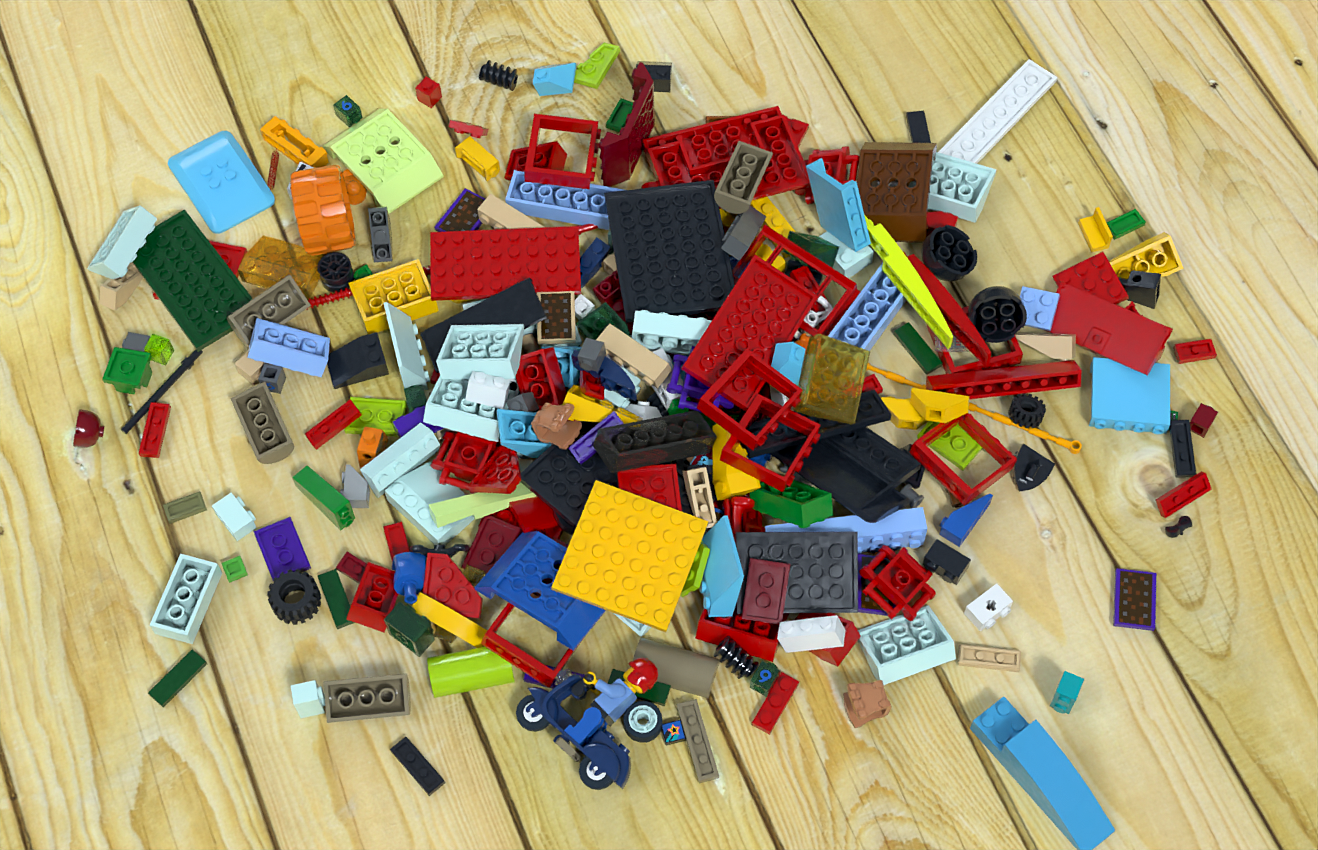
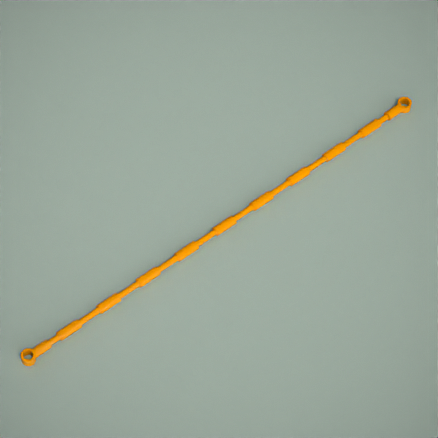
(995, 416)

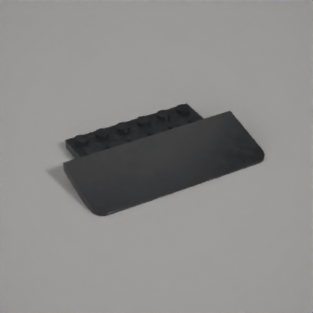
(857, 471)

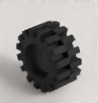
(1022, 403)

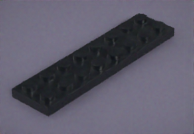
(869, 412)

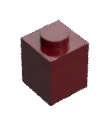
(1202, 420)

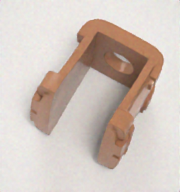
(552, 425)
(866, 702)

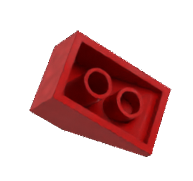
(548, 156)
(374, 598)
(837, 654)

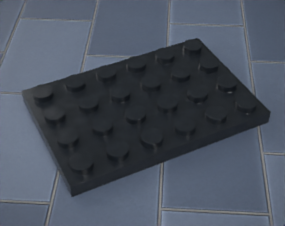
(821, 568)

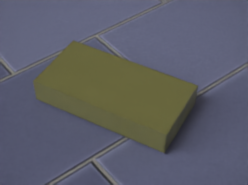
(184, 507)

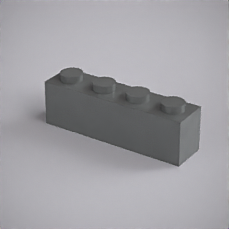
(742, 232)

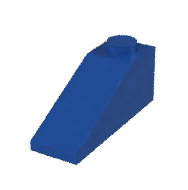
(963, 520)

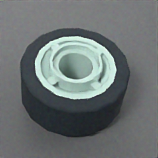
(638, 711)

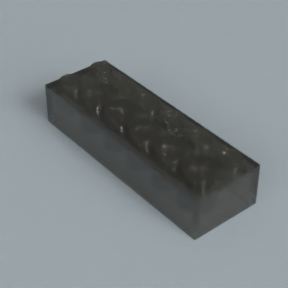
(654, 441)

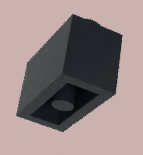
(946, 562)

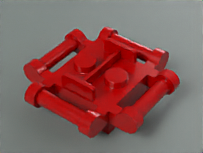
(835, 166)
(464, 458)
(898, 582)

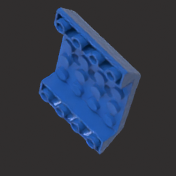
(522, 572)

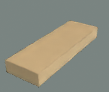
(989, 658)

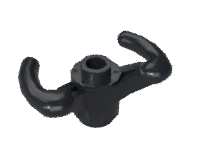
(440, 549)

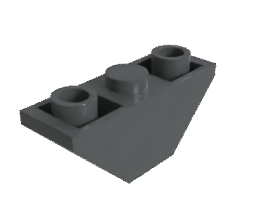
(381, 234)

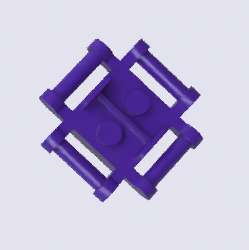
(691, 387)

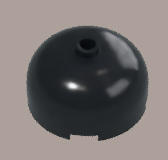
(948, 253)
(997, 313)

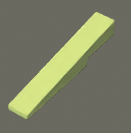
(475, 504)

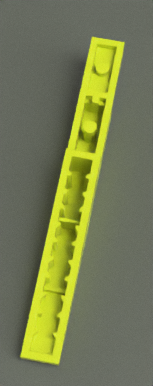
(908, 281)

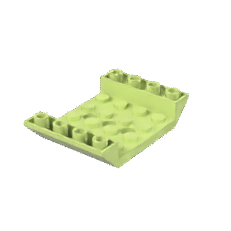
(391, 176)

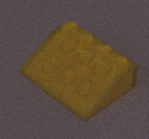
(275, 259)
(832, 379)

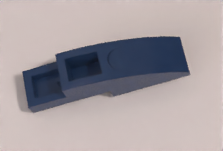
(591, 260)
(612, 377)

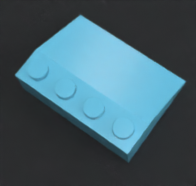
(722, 571)

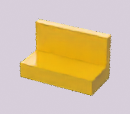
(1096, 231)

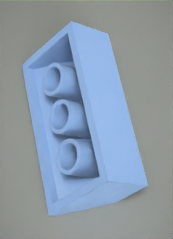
(289, 348)

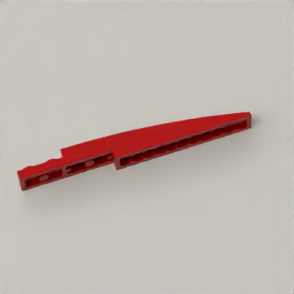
(953, 314)

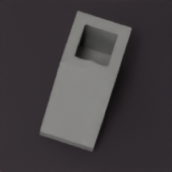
(355, 488)

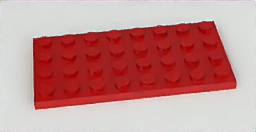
(489, 261)
(755, 316)

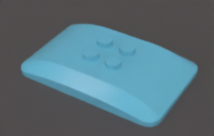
(221, 182)

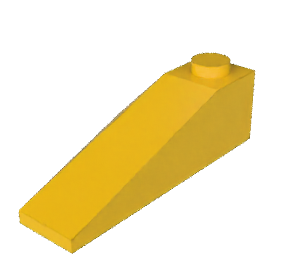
(1151, 256)
(594, 410)
(726, 479)

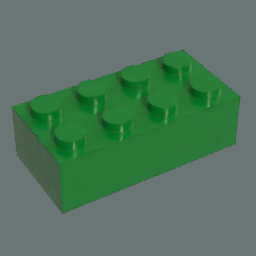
(795, 505)

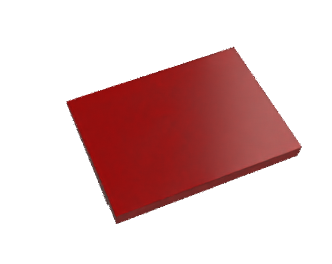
(706, 149)

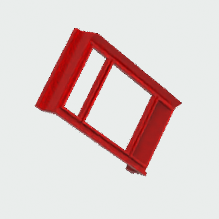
(830, 273)

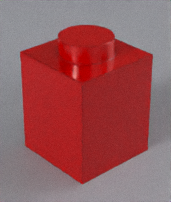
(428, 92)

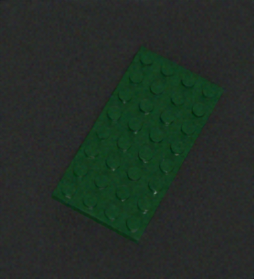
(190, 279)

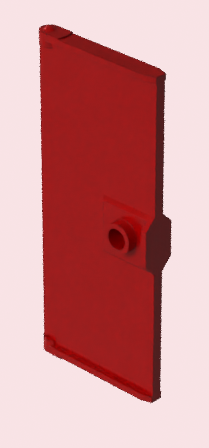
(1109, 329)

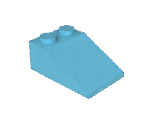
(518, 434)

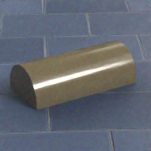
(742, 178)
(275, 305)
(263, 424)
(680, 667)
(367, 698)

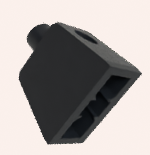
(1142, 288)

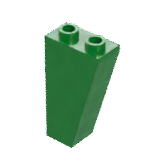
(325, 497)

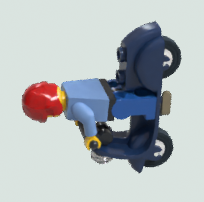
(603, 758)

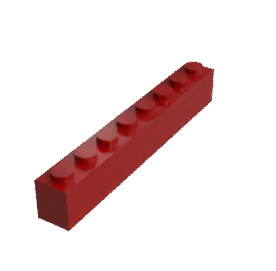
(1008, 380)

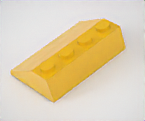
(401, 286)

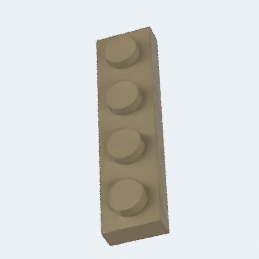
(697, 741)

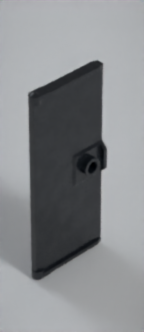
(511, 306)

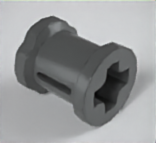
(915, 499)

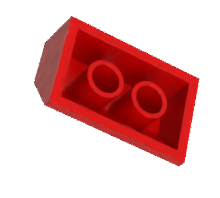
(542, 376)

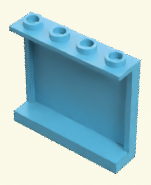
(838, 207)
(1128, 398)

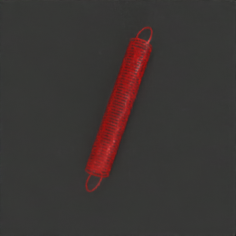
(273, 168)

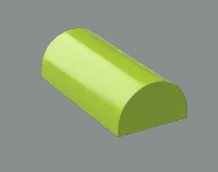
(468, 671)

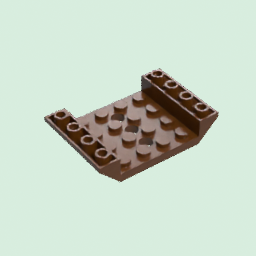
(897, 208)

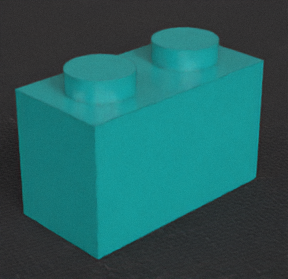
(1066, 692)

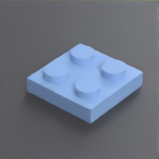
(1039, 307)

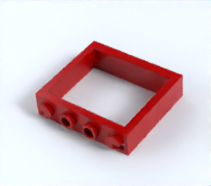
(559, 177)
(1000, 361)
(767, 373)
(794, 421)
(945, 475)
(517, 656)

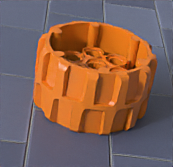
(322, 210)

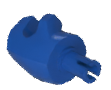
(409, 574)

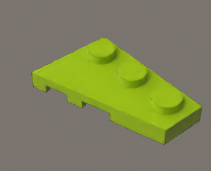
(596, 67)

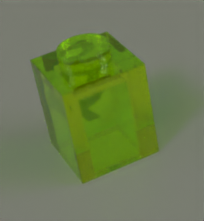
(160, 349)

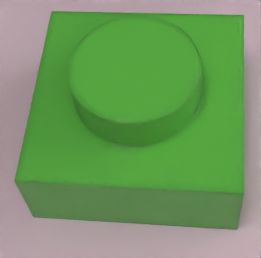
(234, 569)

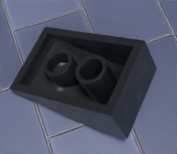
(357, 361)

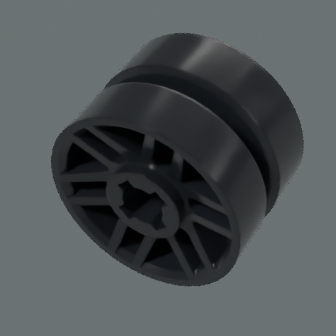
(335, 271)

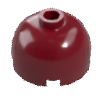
(87, 429)

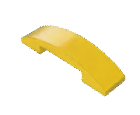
(449, 620)

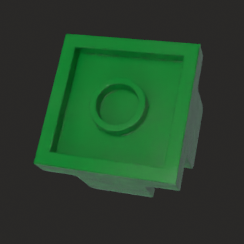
(128, 370)

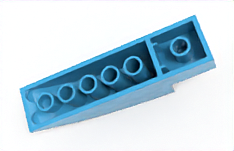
(1043, 773)

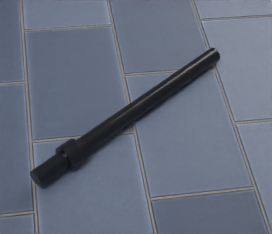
(186, 364)

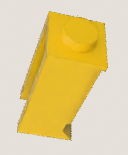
(478, 158)

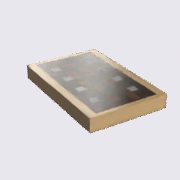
(560, 321)

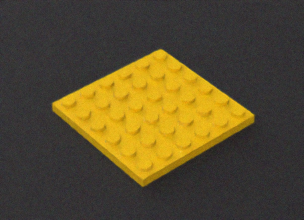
(630, 556)

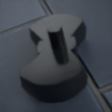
(1183, 523)

